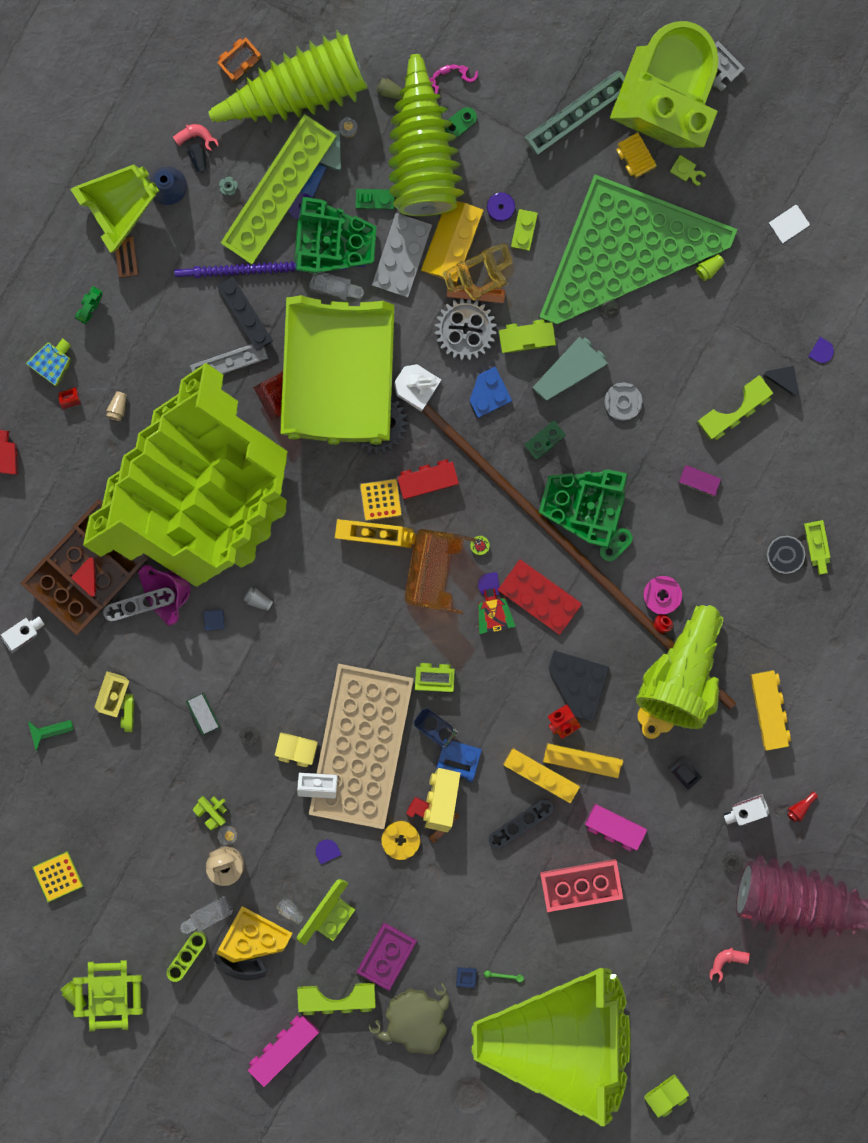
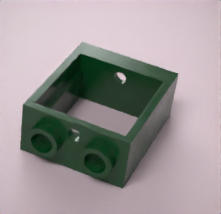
(537, 445)

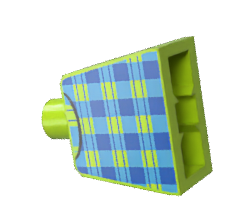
(51, 361)

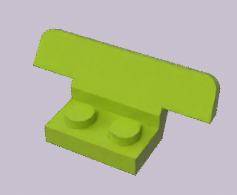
(329, 916)

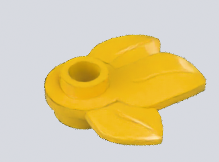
(647, 720)

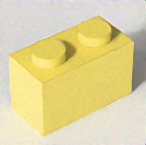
(111, 694)

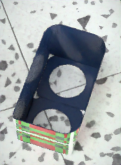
(419, 721)

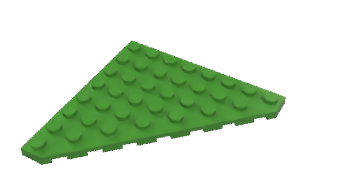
(624, 244)

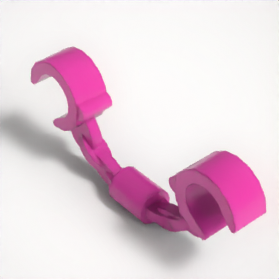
(446, 69)

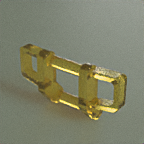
(492, 269)

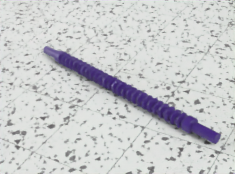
(197, 272)

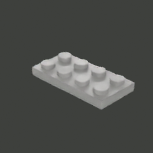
(402, 255)

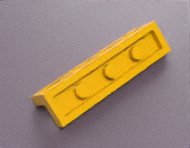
(582, 760)

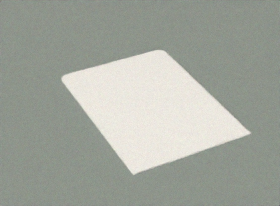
(789, 223)

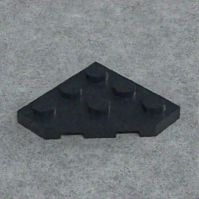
(579, 682)

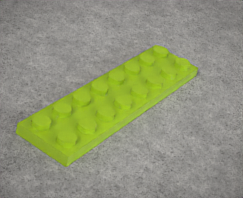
(278, 189)

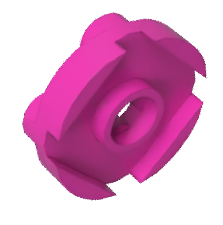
(671, 588)

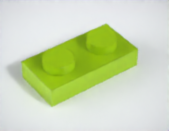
(524, 230)

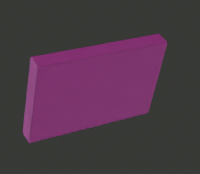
(386, 956)

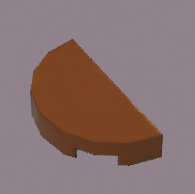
(437, 834)

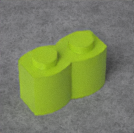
(666, 1096)

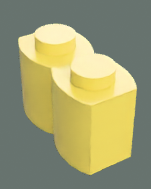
(296, 749)

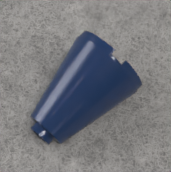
(173, 189)

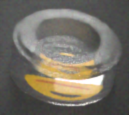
(348, 127)
(227, 835)

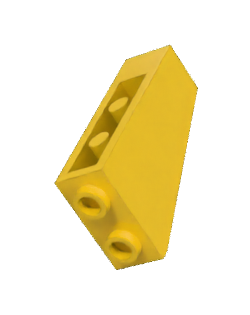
(375, 533)

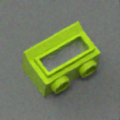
(433, 678)

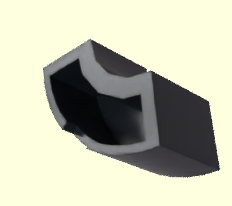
(243, 970)

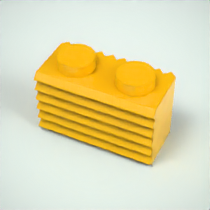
(635, 155)

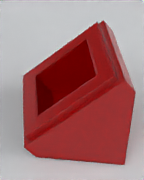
(69, 398)

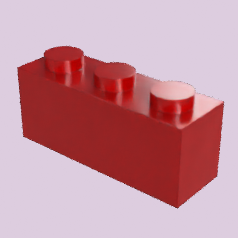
(427, 479)

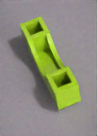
(754, 392)
(311, 1000)

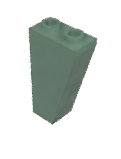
(570, 368)

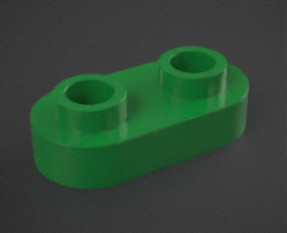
(460, 123)
(616, 545)

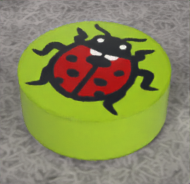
(481, 545)

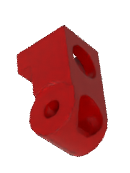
(417, 806)

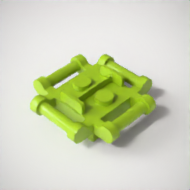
(107, 995)

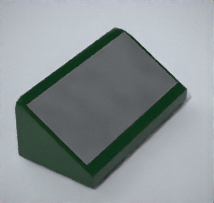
(203, 714)

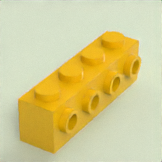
(769, 710)

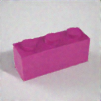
(615, 827)

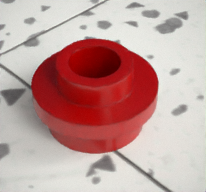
(663, 623)

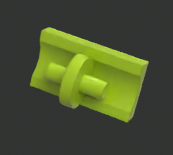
(204, 805)

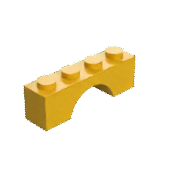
(541, 775)

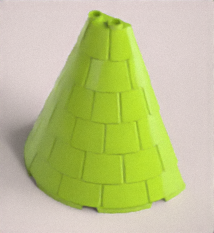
(564, 1044)

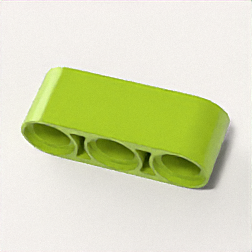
(184, 965)

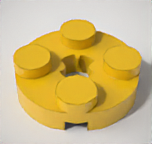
(407, 849)

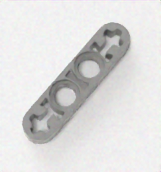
(139, 603)

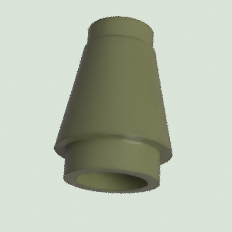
(389, 89)

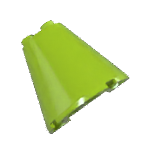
(117, 201)

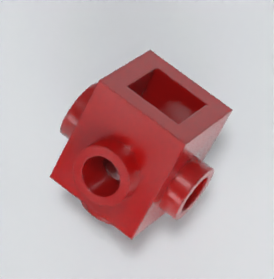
(563, 722)

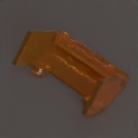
(430, 569)

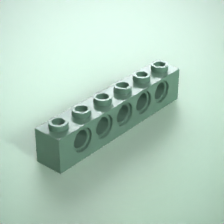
(575, 113)

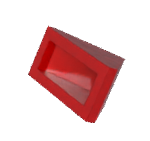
(86, 577)

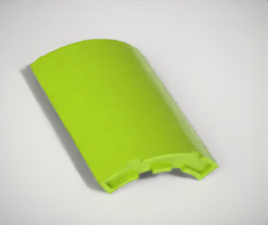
(337, 371)

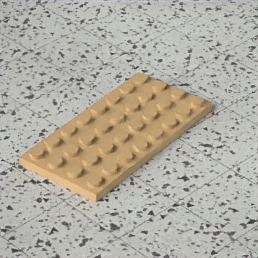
(362, 744)

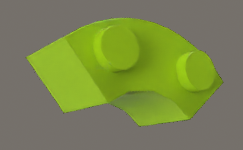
(527, 337)

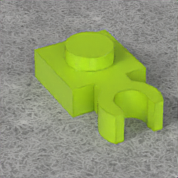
(685, 169)

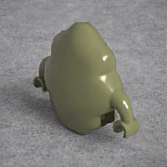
(415, 1021)

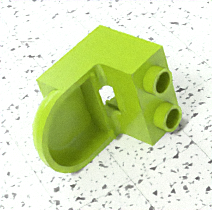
(670, 85)

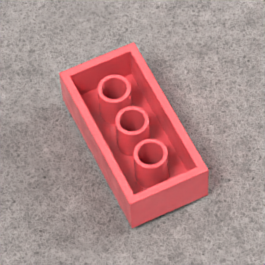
(581, 885)

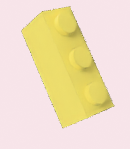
(442, 800)

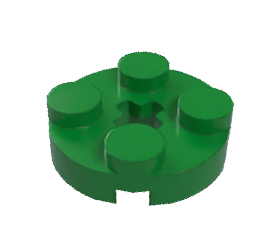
(90, 302)

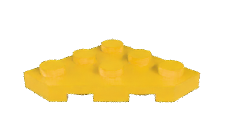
(252, 937)

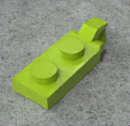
(817, 545)

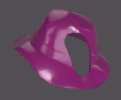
(165, 580)

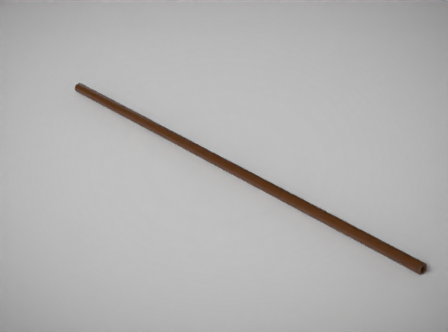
(557, 536)

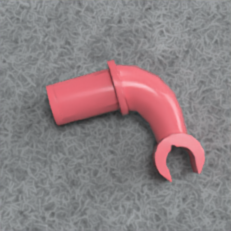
(192, 131)
(728, 956)

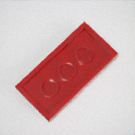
(539, 596)

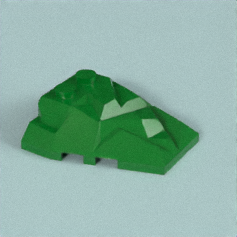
(331, 238)
(586, 504)

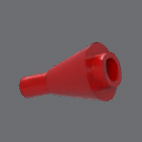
(798, 810)

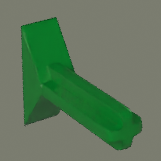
(49, 731)

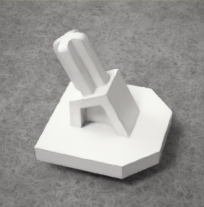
(416, 385)

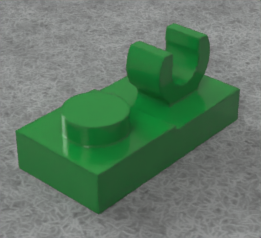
(374, 199)

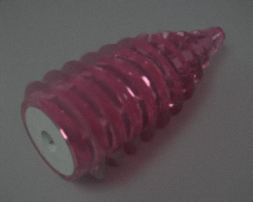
(797, 900)

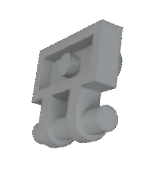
(727, 66)

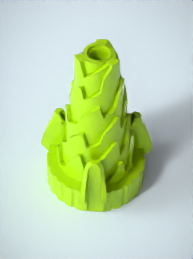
(679, 682)

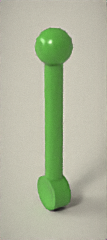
(519, 978)

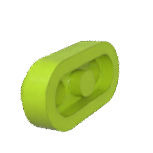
(127, 721)

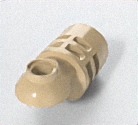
(221, 859)

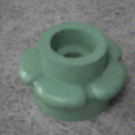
(223, 186)

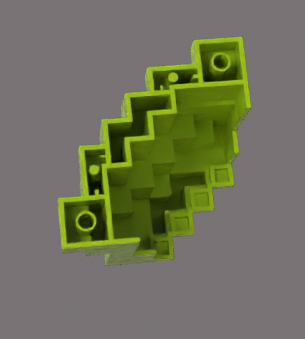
(193, 486)

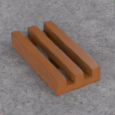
(134, 261)

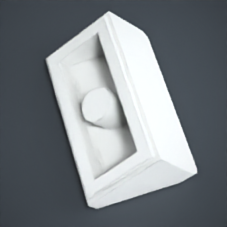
(317, 785)

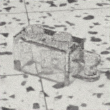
(334, 286)
(207, 915)

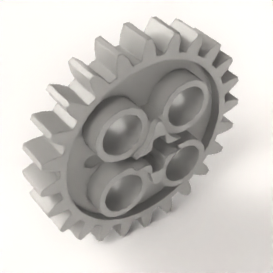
(463, 346)

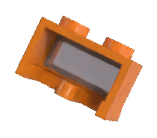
(239, 59)

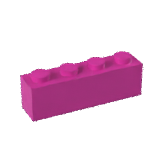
(281, 1052)

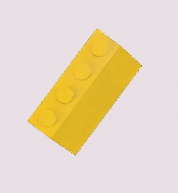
(452, 240)

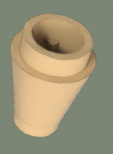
(117, 407)

